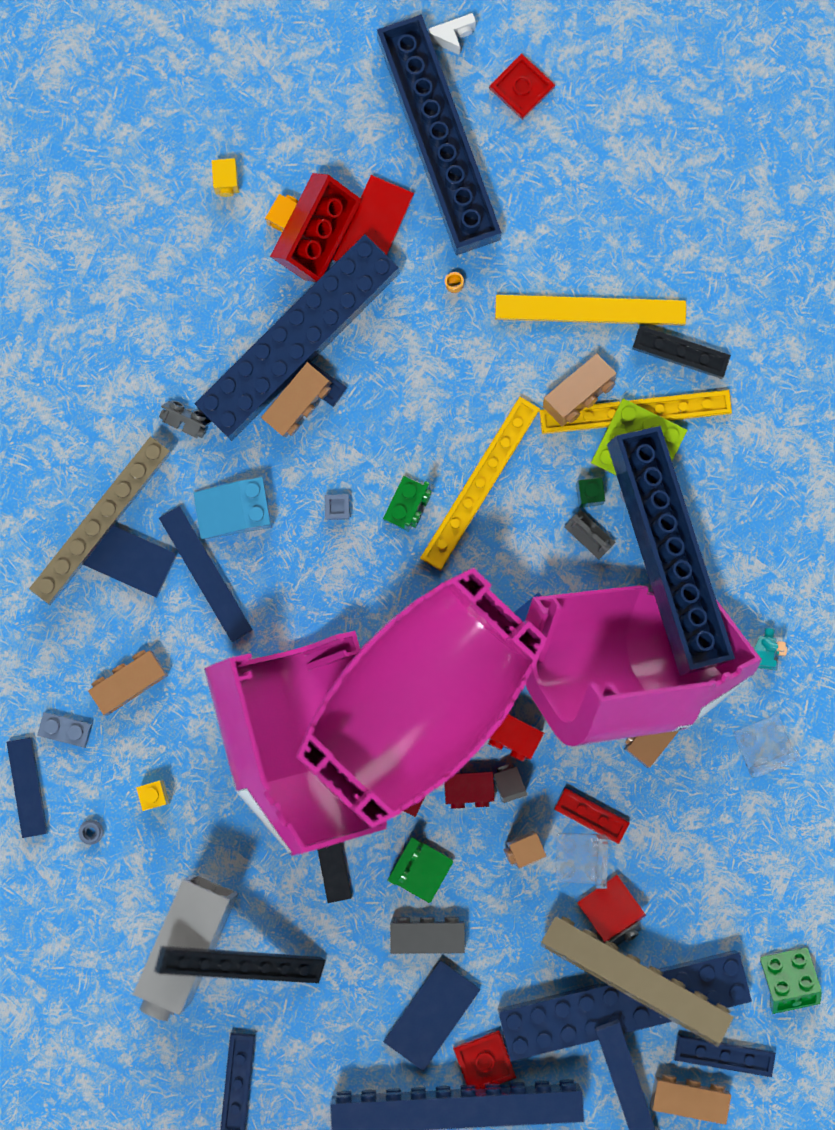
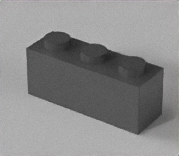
(427, 936)

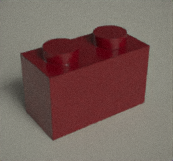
(469, 788)

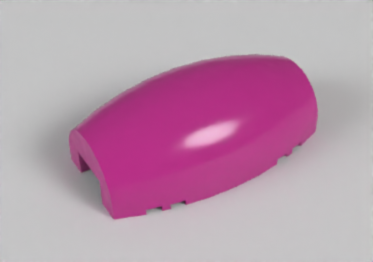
(420, 698)

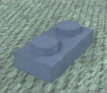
(64, 729)

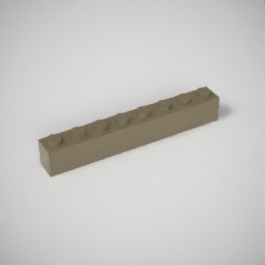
(99, 521)
(637, 981)

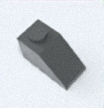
(509, 783)

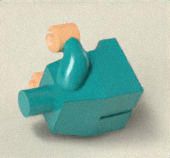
(768, 649)

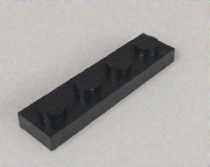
(681, 352)

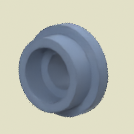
(83, 832)

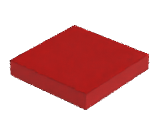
(522, 86)
(611, 909)
(484, 1061)

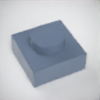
(337, 507)

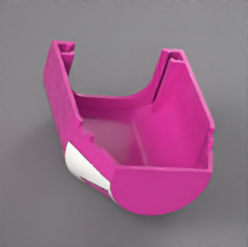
(613, 669)
(262, 720)

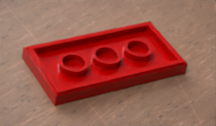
(377, 216)

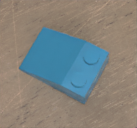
(232, 508)

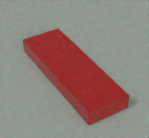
(591, 815)

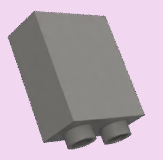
(192, 922)

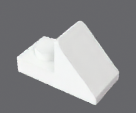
(446, 34)

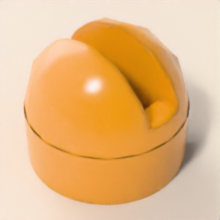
(453, 279)

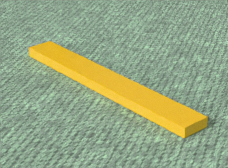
(590, 310)
(669, 407)
(480, 483)

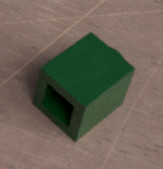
(590, 492)

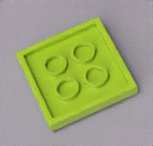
(633, 418)

